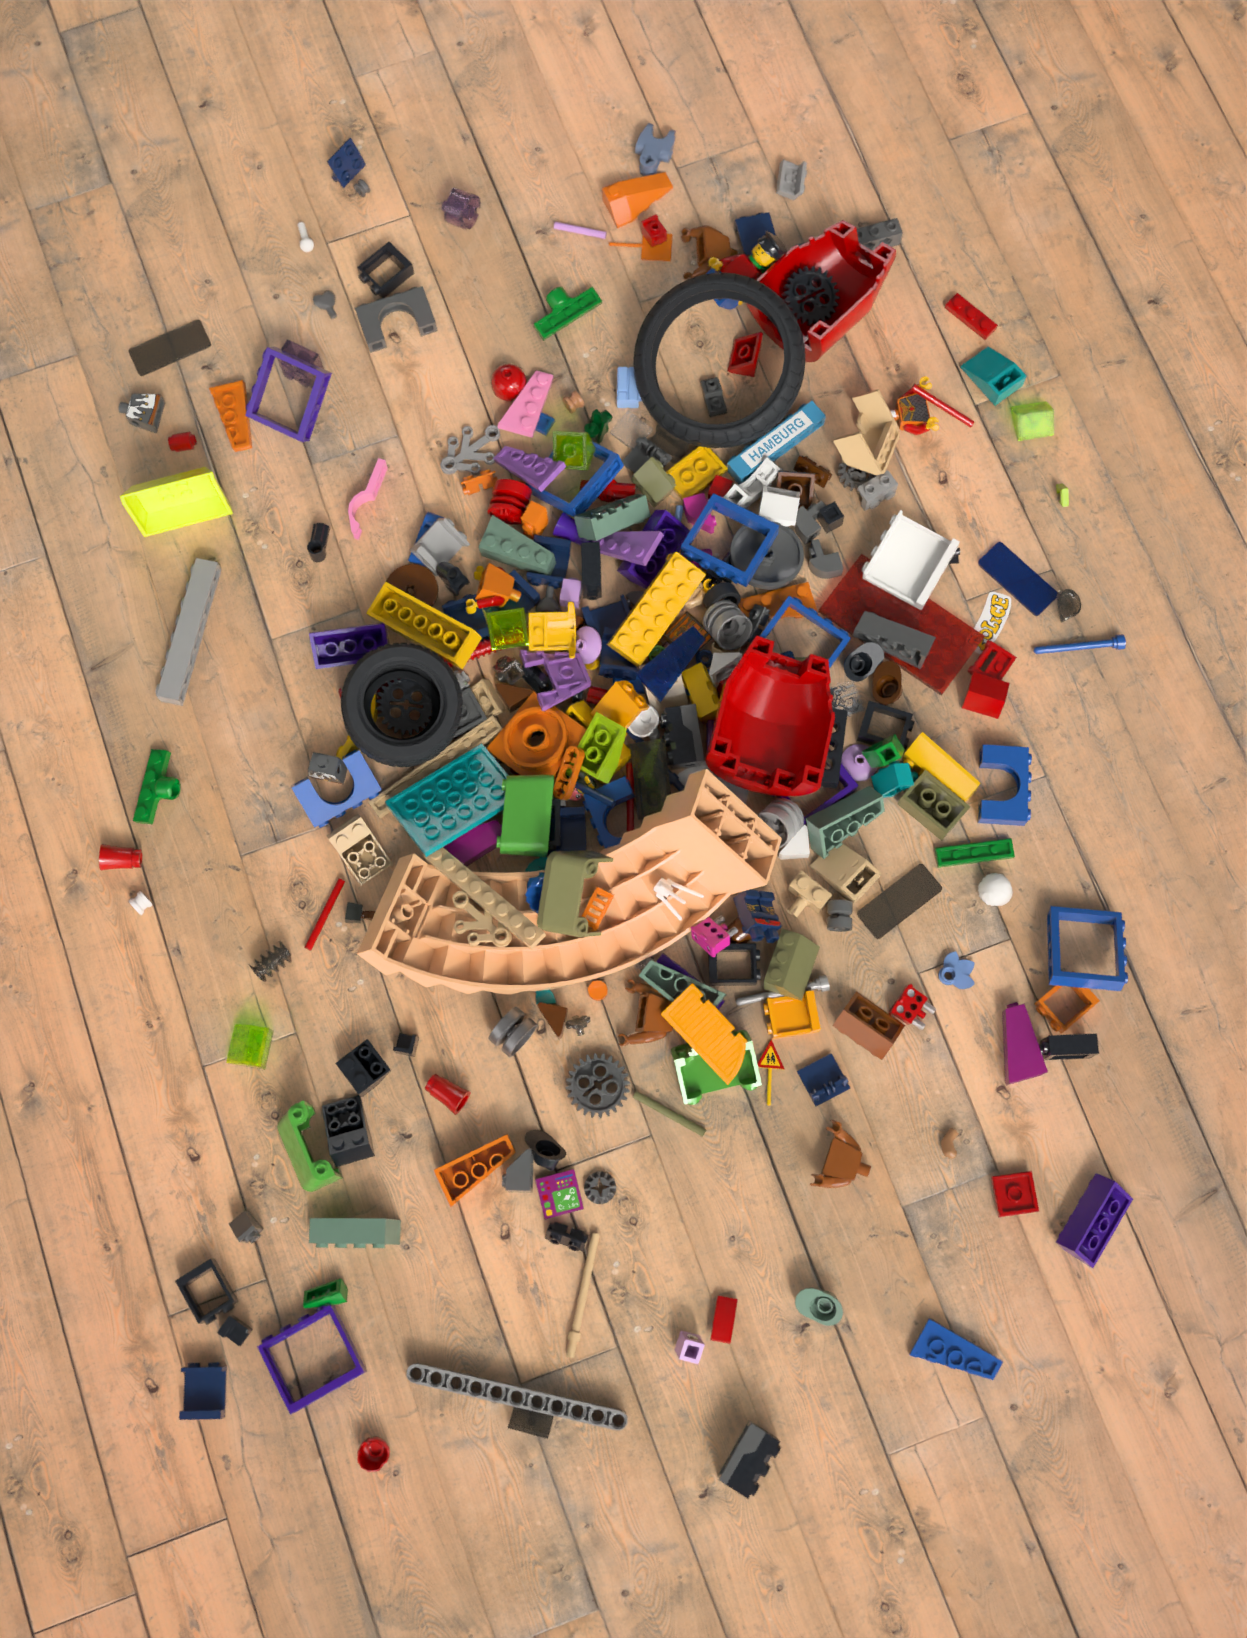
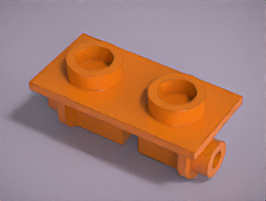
(472, 484)

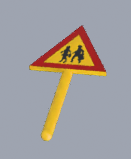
(770, 1060)

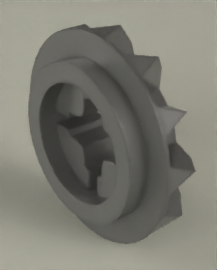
(608, 1193)

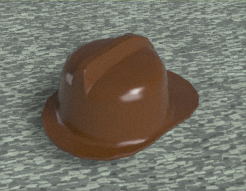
(887, 683)

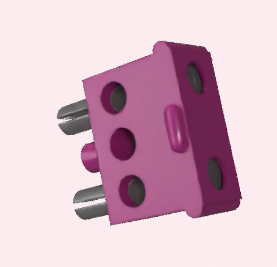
(711, 935)

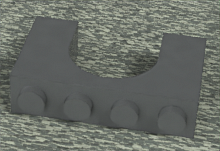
(412, 302)

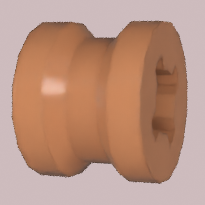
(573, 402)

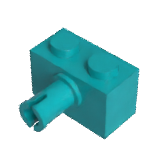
(893, 779)

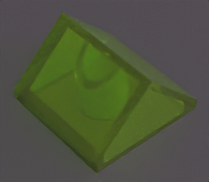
(1033, 420)
(573, 449)
(508, 628)

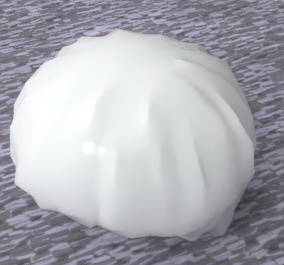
(995, 889)

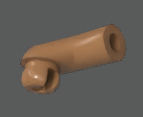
(947, 1144)

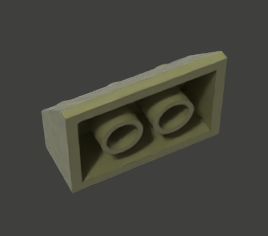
(933, 805)
(791, 965)

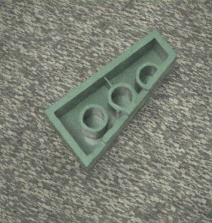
(612, 517)
(515, 549)
(843, 819)
(673, 984)
(354, 1231)

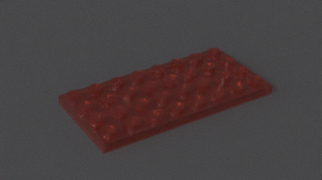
(953, 641)

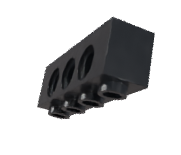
(834, 757)

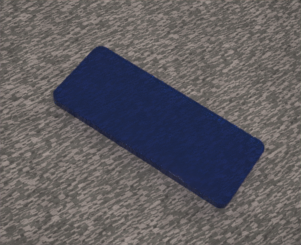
(1018, 578)

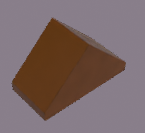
(512, 696)
(555, 1017)

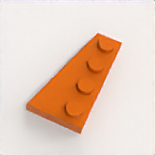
(231, 404)
(774, 599)

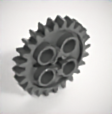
(608, 1100)

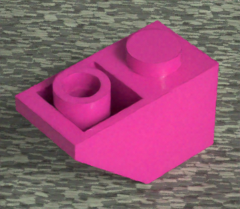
(693, 507)

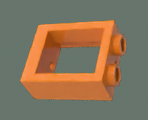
(1086, 996)

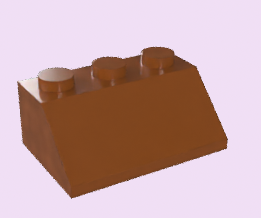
(868, 1025)

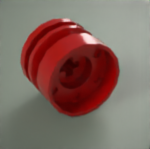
(509, 500)

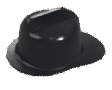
(863, 661)
(545, 1149)

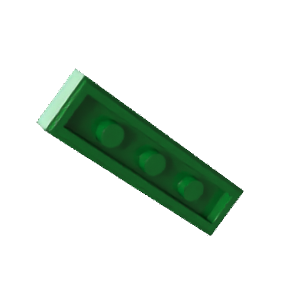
(974, 853)

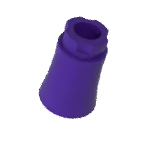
(567, 529)

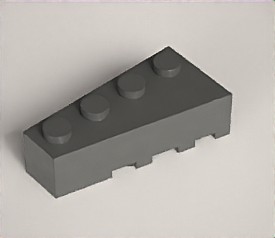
(894, 638)

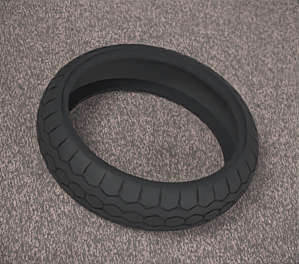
(680, 299)

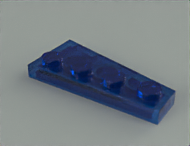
(668, 665)

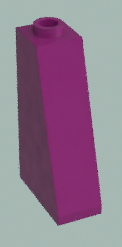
(475, 842)
(1021, 1049)

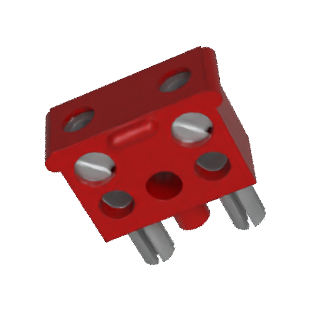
(903, 1003)

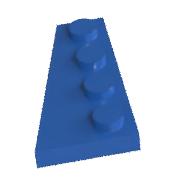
(949, 1349)

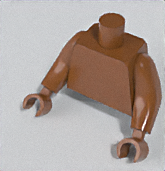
(709, 244)
(649, 1021)
(842, 1160)

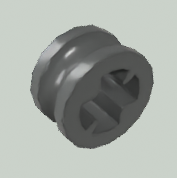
(361, 188)

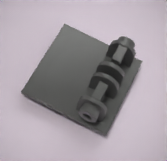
(642, 453)

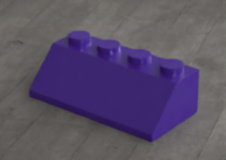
(671, 542)
(347, 644)
(1094, 1220)

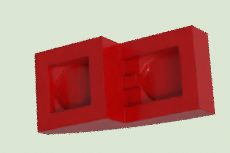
(724, 1319)

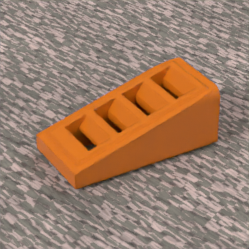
(598, 890)

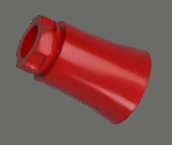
(119, 857)
(447, 1093)

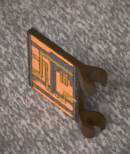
(680, 627)

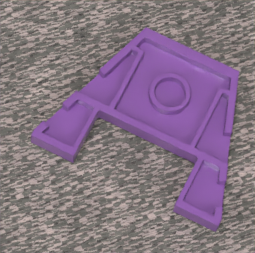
(565, 673)

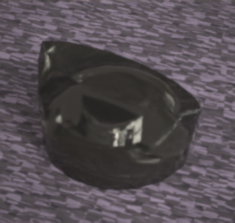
(1068, 604)

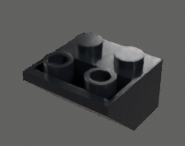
(363, 1068)

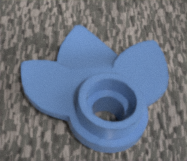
(959, 971)

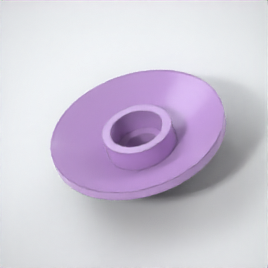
(588, 644)
(857, 770)

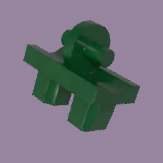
(598, 425)

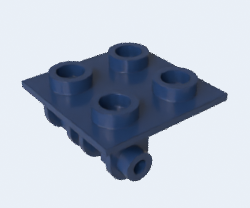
(346, 163)
(823, 1079)

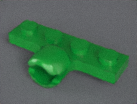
(565, 310)
(155, 787)

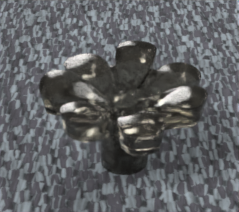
(578, 1024)

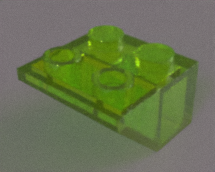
(250, 1046)

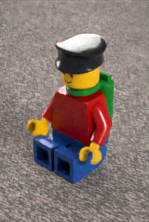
(751, 266)

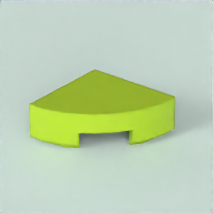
(1064, 494)

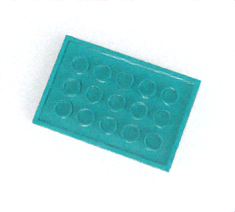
(451, 800)

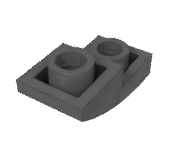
(713, 397)

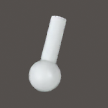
(306, 243)

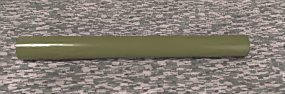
(669, 1113)

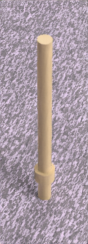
(574, 1335)

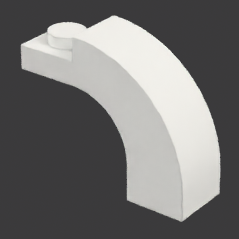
(751, 490)

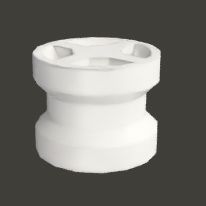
(140, 902)

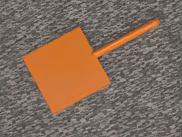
(657, 253)

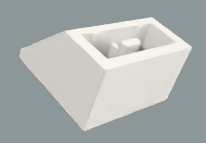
(779, 505)

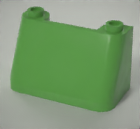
(526, 815)
(698, 1077)
(309, 1173)

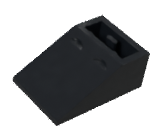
(347, 1131)

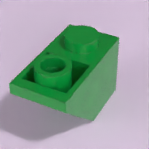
(884, 752)

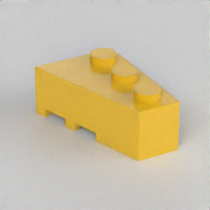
(701, 691)

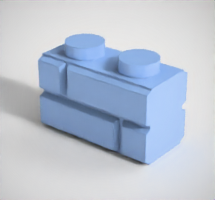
(627, 389)

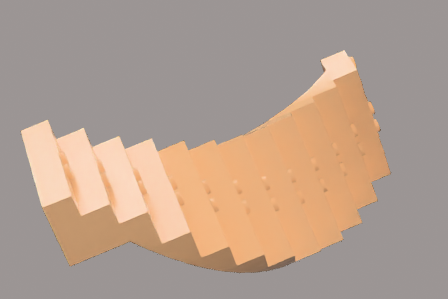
(697, 840)

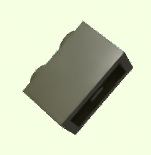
(654, 481)

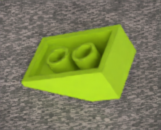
(602, 747)

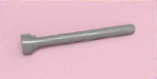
(819, 984)

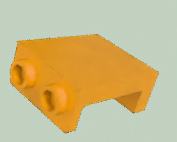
(621, 704)
(792, 1016)

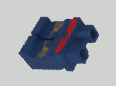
(758, 915)

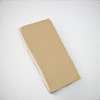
(488, 698)

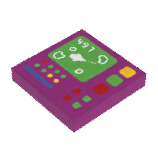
(559, 1194)

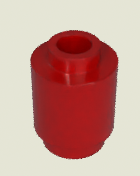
(182, 441)

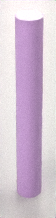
(580, 230)

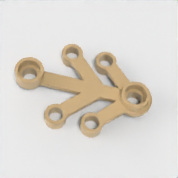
(483, 922)

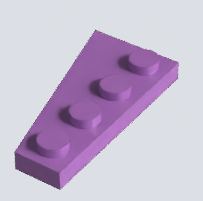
(631, 546)

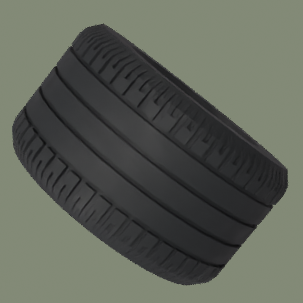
(410, 663)

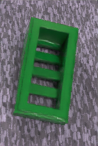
(332, 1294)

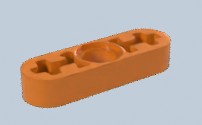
(568, 788)

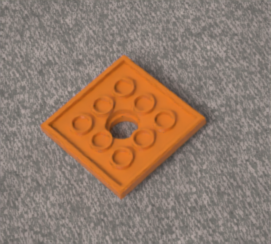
(545, 759)

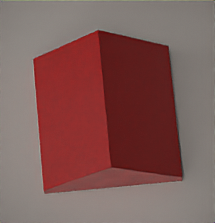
(746, 355)
(986, 695)

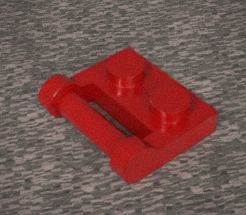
(999, 665)

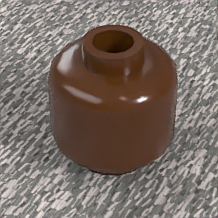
(739, 937)

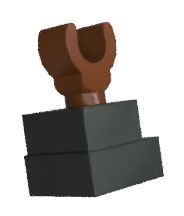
(355, 912)

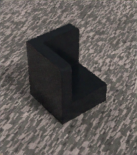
(830, 517)
(406, 1045)
(235, 1330)

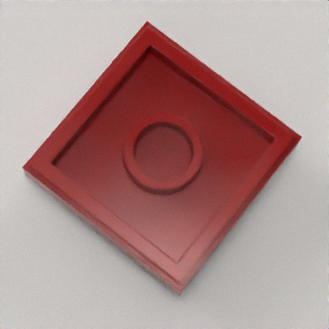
(1015, 1194)

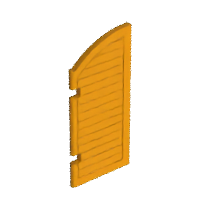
(707, 1032)

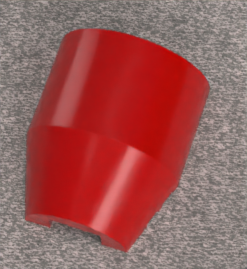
(854, 268)
(773, 723)

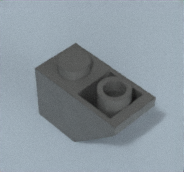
(246, 1228)

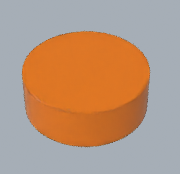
(597, 990)

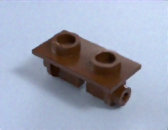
(807, 465)

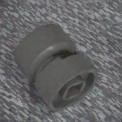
(839, 915)

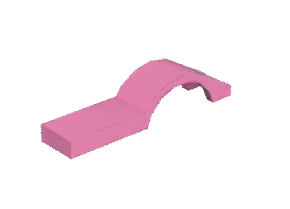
(367, 495)

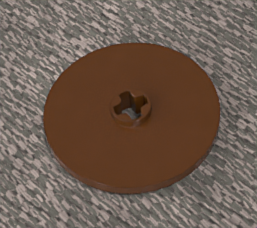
(417, 578)

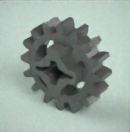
(853, 477)

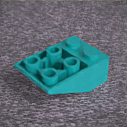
(994, 374)

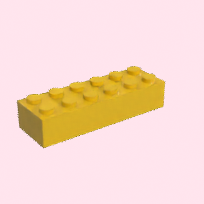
(656, 609)
(424, 625)

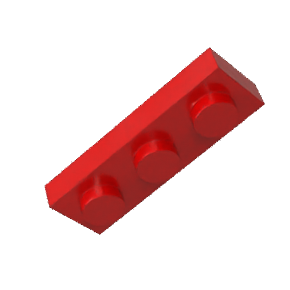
(971, 316)

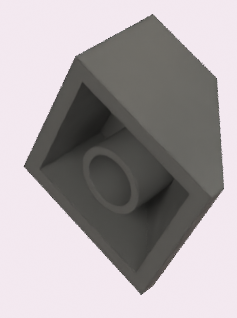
(520, 1174)

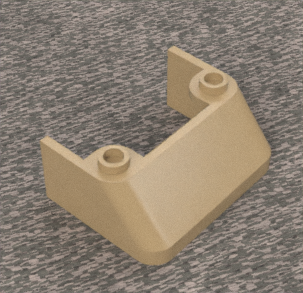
(879, 435)

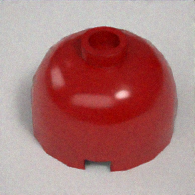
(508, 381)

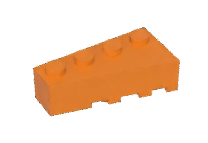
(470, 1169)

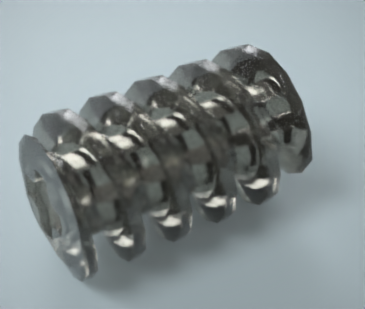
(271, 962)

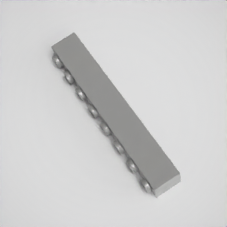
(188, 632)

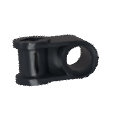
(452, 577)

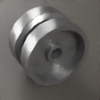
(512, 1031)

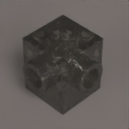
(508, 670)

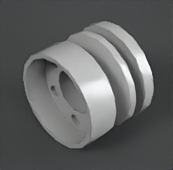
(727, 625)
(784, 818)

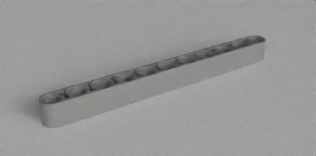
(506, 1398)

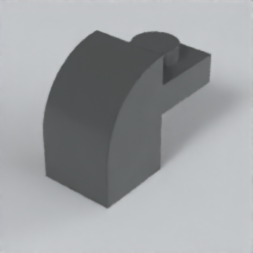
(806, 524)
(823, 565)

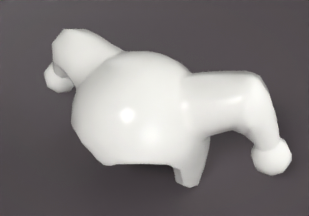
(646, 724)

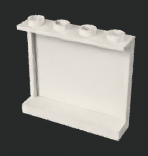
(909, 560)

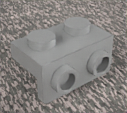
(791, 179)
(877, 490)

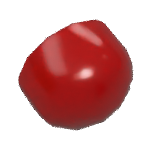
(373, 1454)

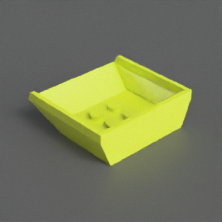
(175, 501)

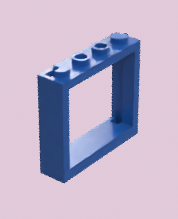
(592, 489)
(742, 516)
(811, 615)
(1085, 980)

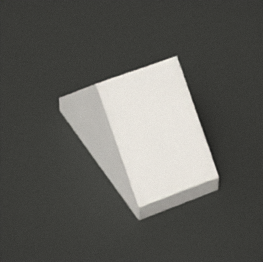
(722, 666)
(797, 847)

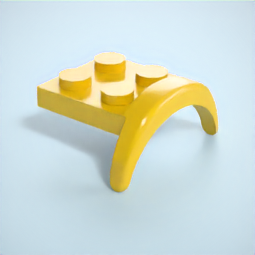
(553, 631)

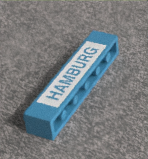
(776, 442)

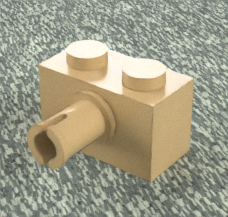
(807, 893)

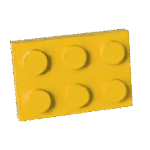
(696, 472)

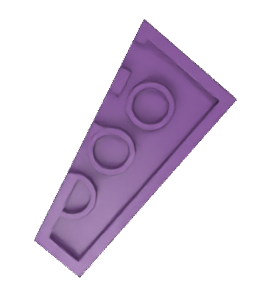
(529, 467)

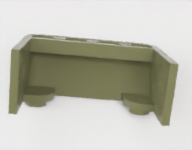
(563, 891)

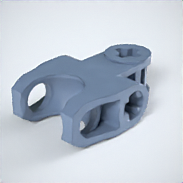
(653, 150)

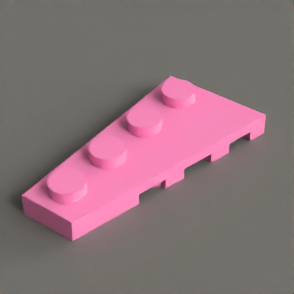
(527, 408)

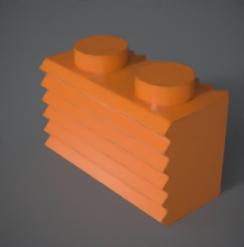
(534, 520)

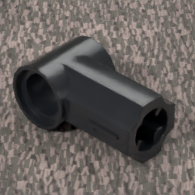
(318, 541)

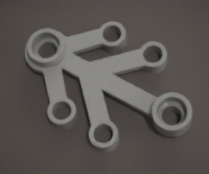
(469, 452)

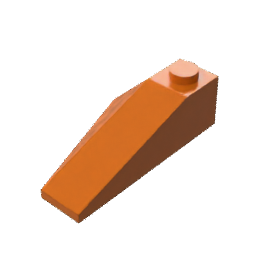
(633, 196)

